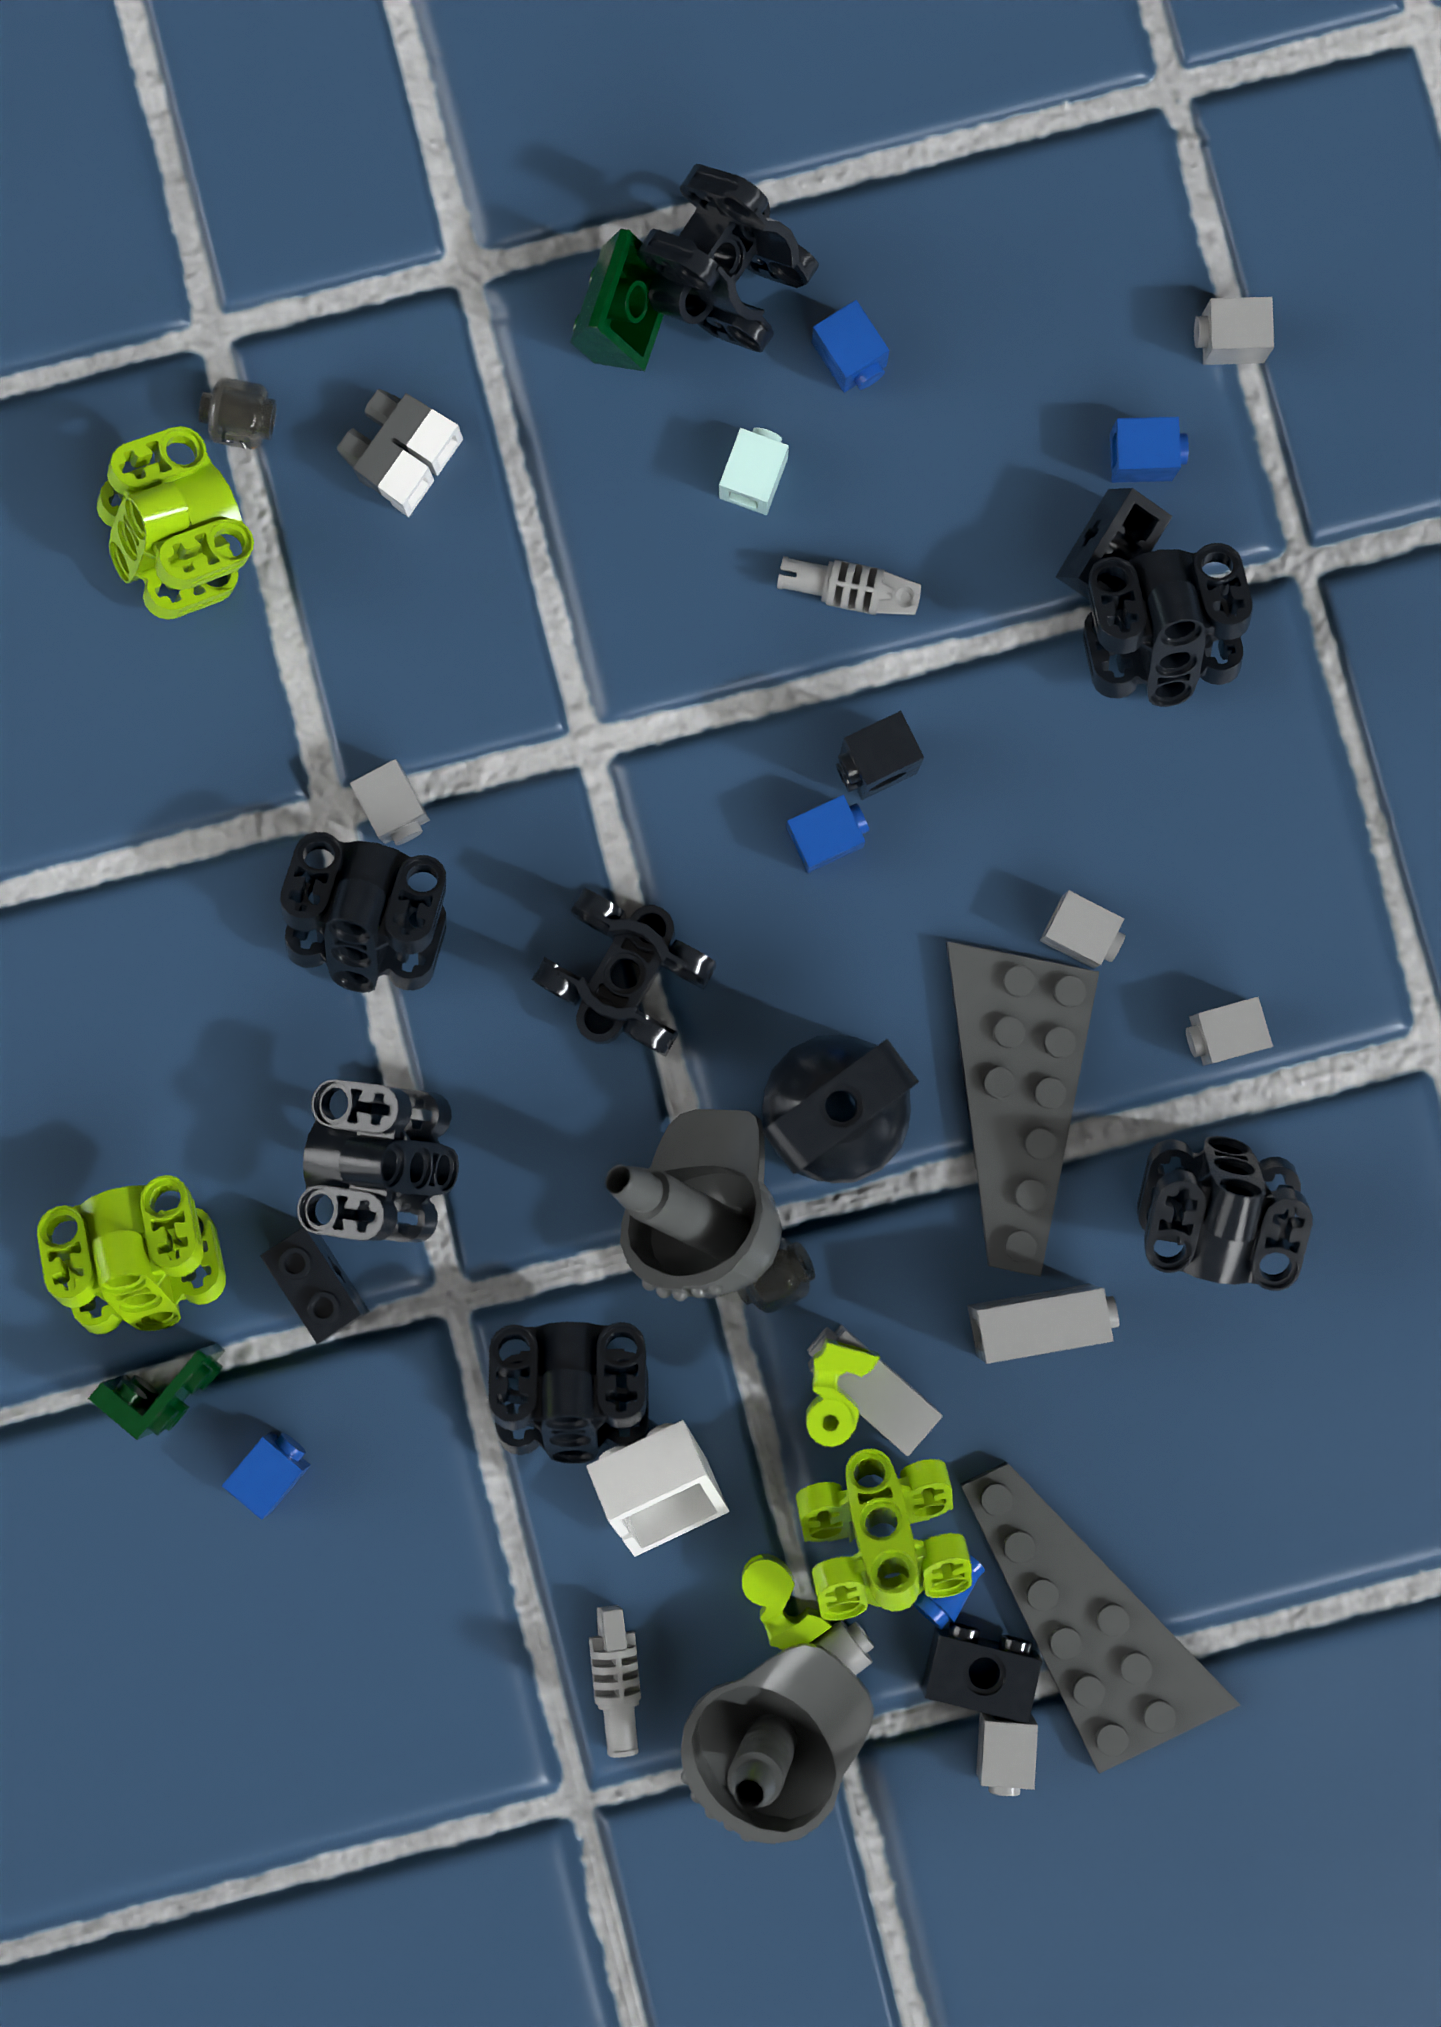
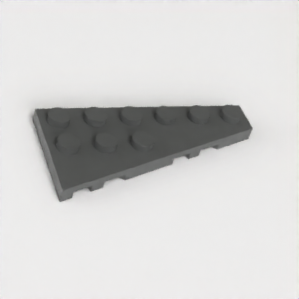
(1021, 1067)
(1106, 1651)

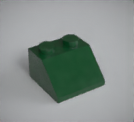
(616, 317)

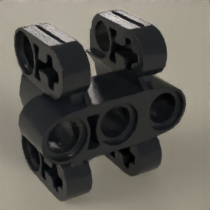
(721, 240)
(1167, 623)
(363, 913)
(650, 957)
(376, 1162)
(1223, 1213)
(568, 1389)

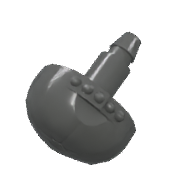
(702, 1210)
(776, 1744)

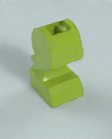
(834, 1413)
(770, 1584)

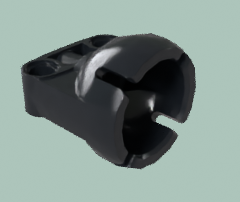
(797, 1115)

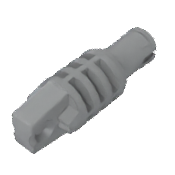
(852, 586)
(616, 1680)

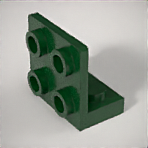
(133, 1401)

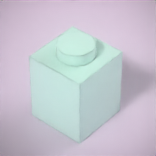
(754, 469)

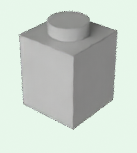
(1235, 330)
(390, 803)
(1084, 930)
(1228, 1031)
(1006, 1754)

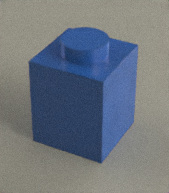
(851, 347)
(1147, 449)
(827, 832)
(267, 1473)

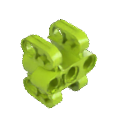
(172, 523)
(132, 1257)
(851, 1583)

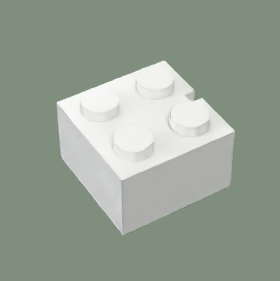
(657, 1487)

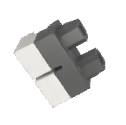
(404, 451)

